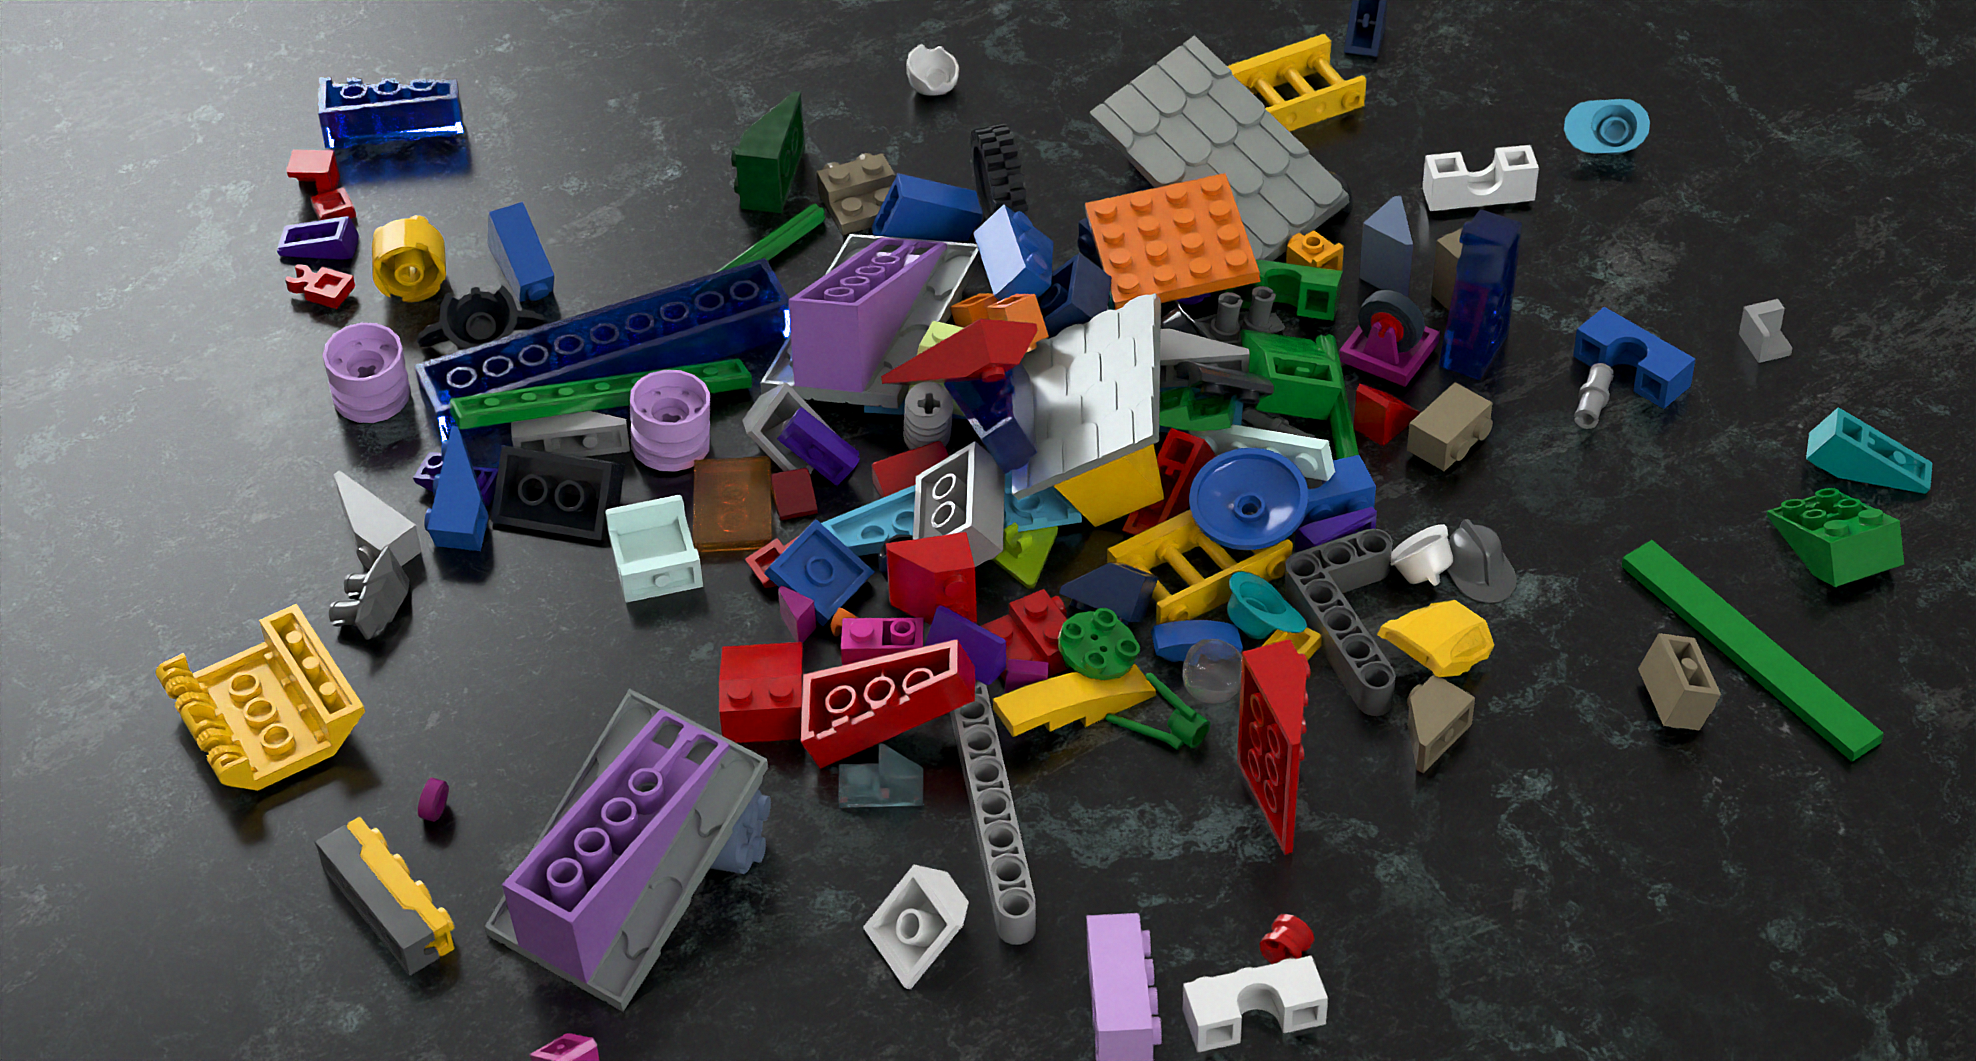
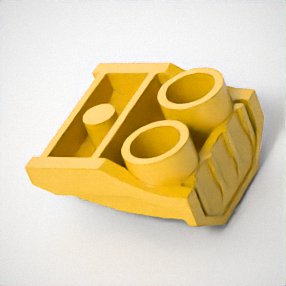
(1441, 637)

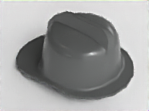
(1480, 565)

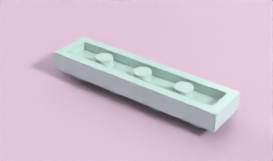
(1308, 454)

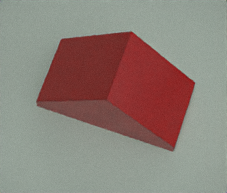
(1380, 414)

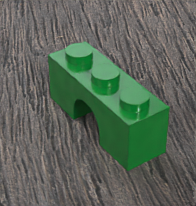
(1307, 288)

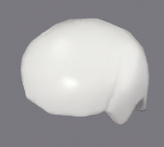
(932, 70)

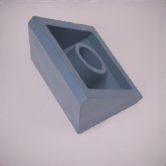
(1387, 248)

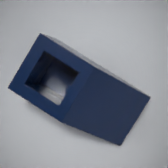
(1114, 587)

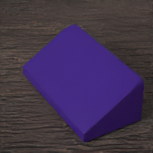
(982, 646)

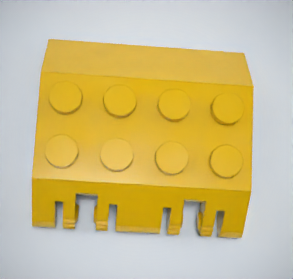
(266, 706)

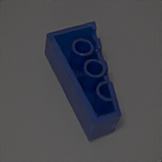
(387, 111)
(1481, 294)
(1000, 415)

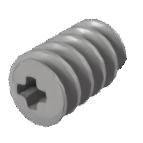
(927, 415)

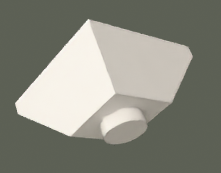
(917, 922)

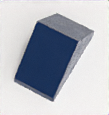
(1366, 27)

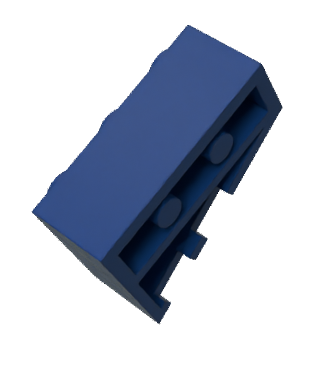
(1014, 254)

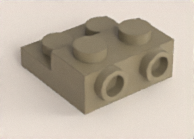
(855, 190)

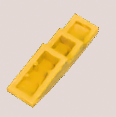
(1070, 698)

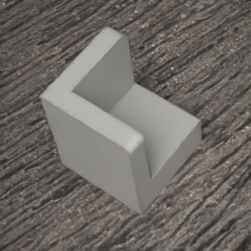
(1762, 331)

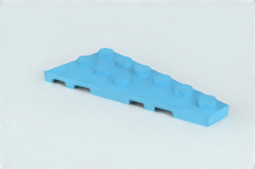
(871, 525)

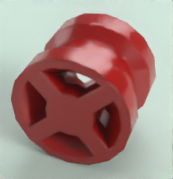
(1287, 940)

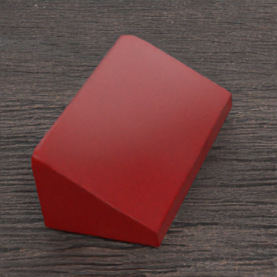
(901, 470)

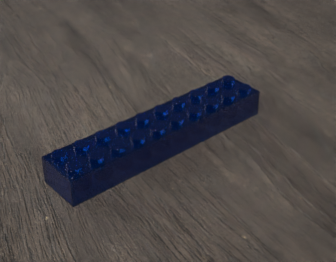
(642, 334)

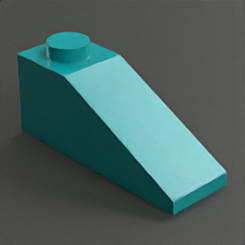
(1865, 455)

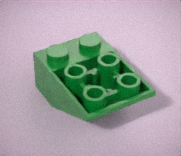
(1301, 373)
(1839, 536)

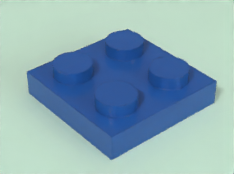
(821, 570)

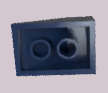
(1075, 295)

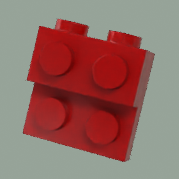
(1032, 630)

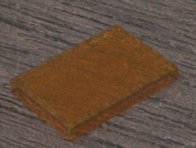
(732, 504)

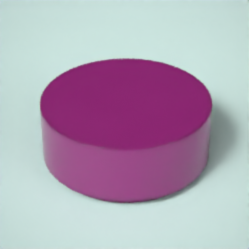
(433, 799)

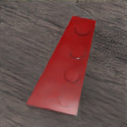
(882, 697)

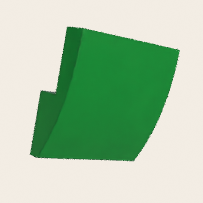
(1181, 410)

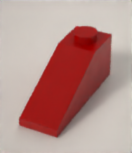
(1178, 464)

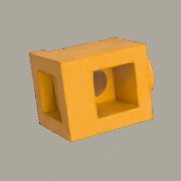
(1314, 251)

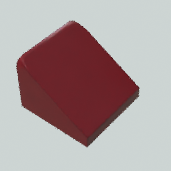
(793, 493)

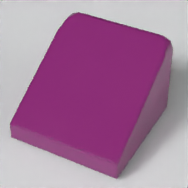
(797, 613)
(1023, 673)

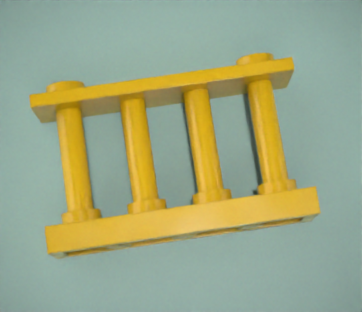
(1290, 66)
(1178, 535)

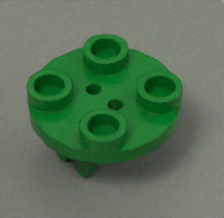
(1107, 655)

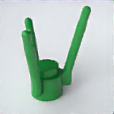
(1185, 723)

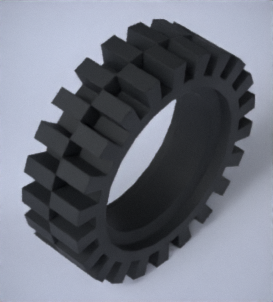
(997, 170)

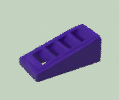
(320, 239)
(1334, 528)

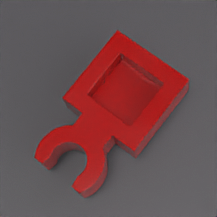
(324, 287)

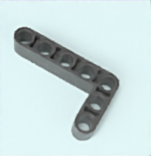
(1315, 589)

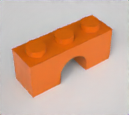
(1014, 308)

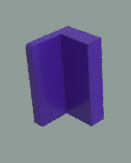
(819, 446)

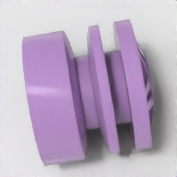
(366, 372)
(670, 420)

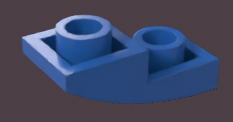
(1175, 638)

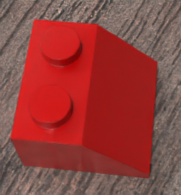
(932, 574)

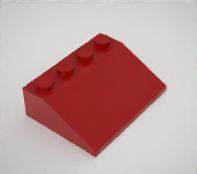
(1272, 731)

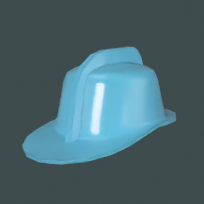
(1607, 126)

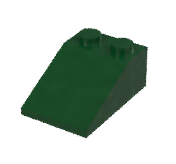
(770, 156)

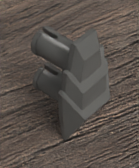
(1229, 321)
(379, 596)

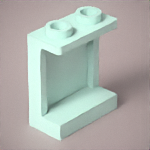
(653, 548)

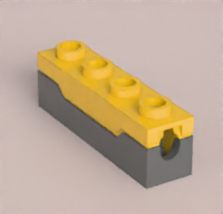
(386, 895)

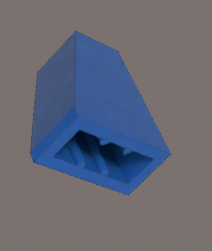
(927, 211)
(519, 252)

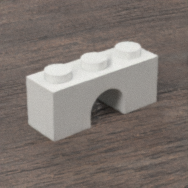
(1507, 180)
(1285, 989)

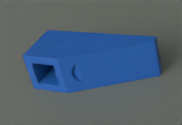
(458, 507)

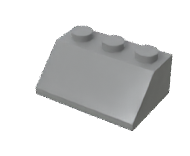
(963, 496)

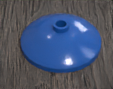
(1245, 483)

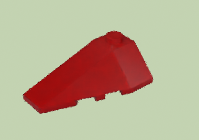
(973, 353)

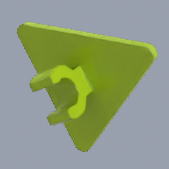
(1025, 552)

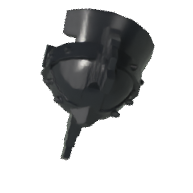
(478, 319)

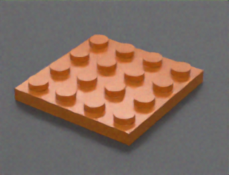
(1172, 241)

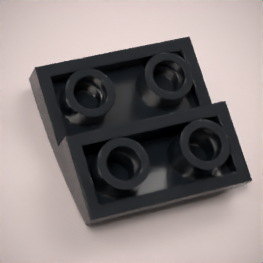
(1216, 381)

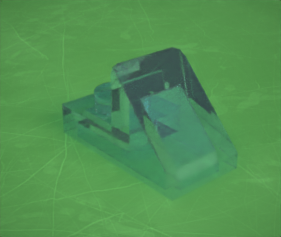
(889, 783)

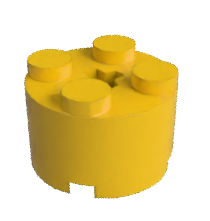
(408, 259)

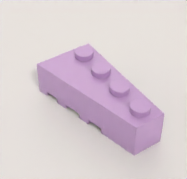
(1120, 988)

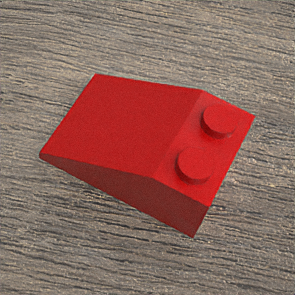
(761, 692)

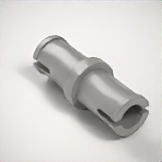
(1593, 396)

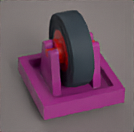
(1389, 338)

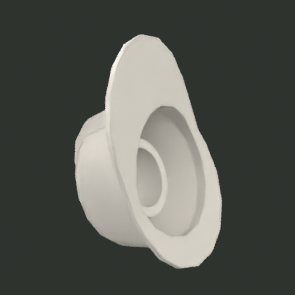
(1423, 555)

